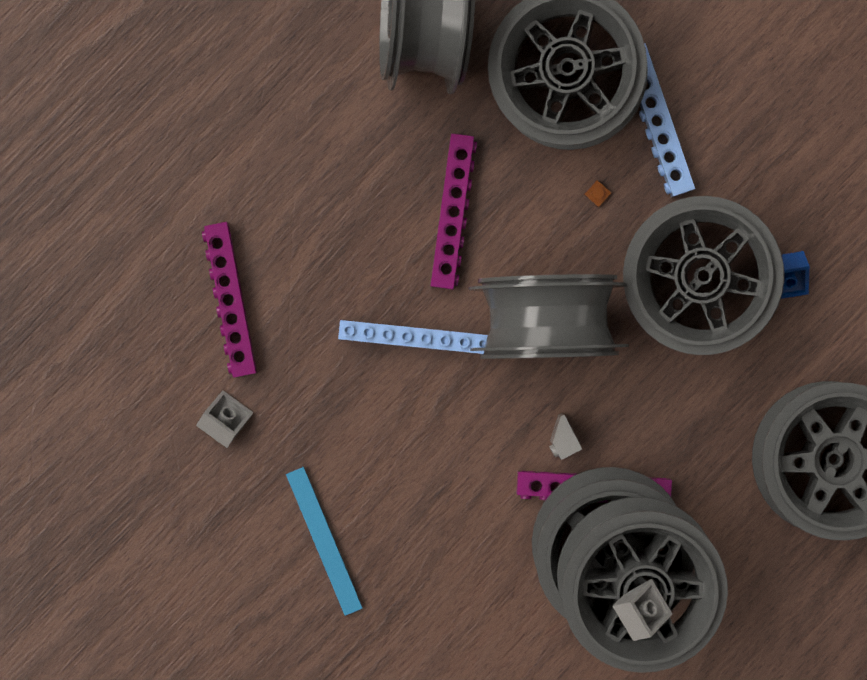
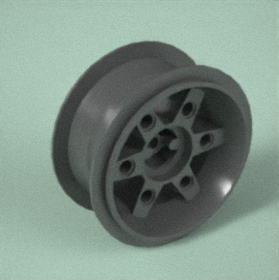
(426, 39)
(611, 117)
(686, 215)
(548, 316)
(771, 462)
(566, 507)
(705, 587)

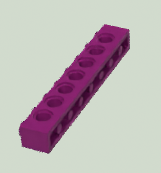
(457, 143)
(222, 231)
(525, 479)

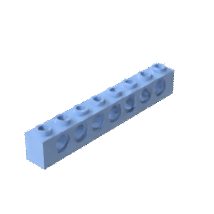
(666, 128)
(411, 336)

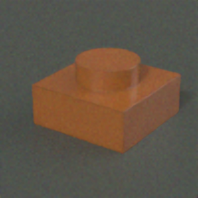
(597, 193)

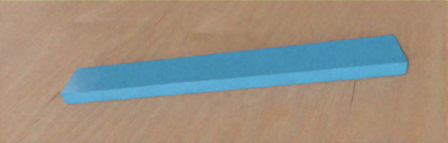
(324, 541)

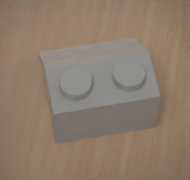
(224, 419)
(563, 439)
(642, 610)

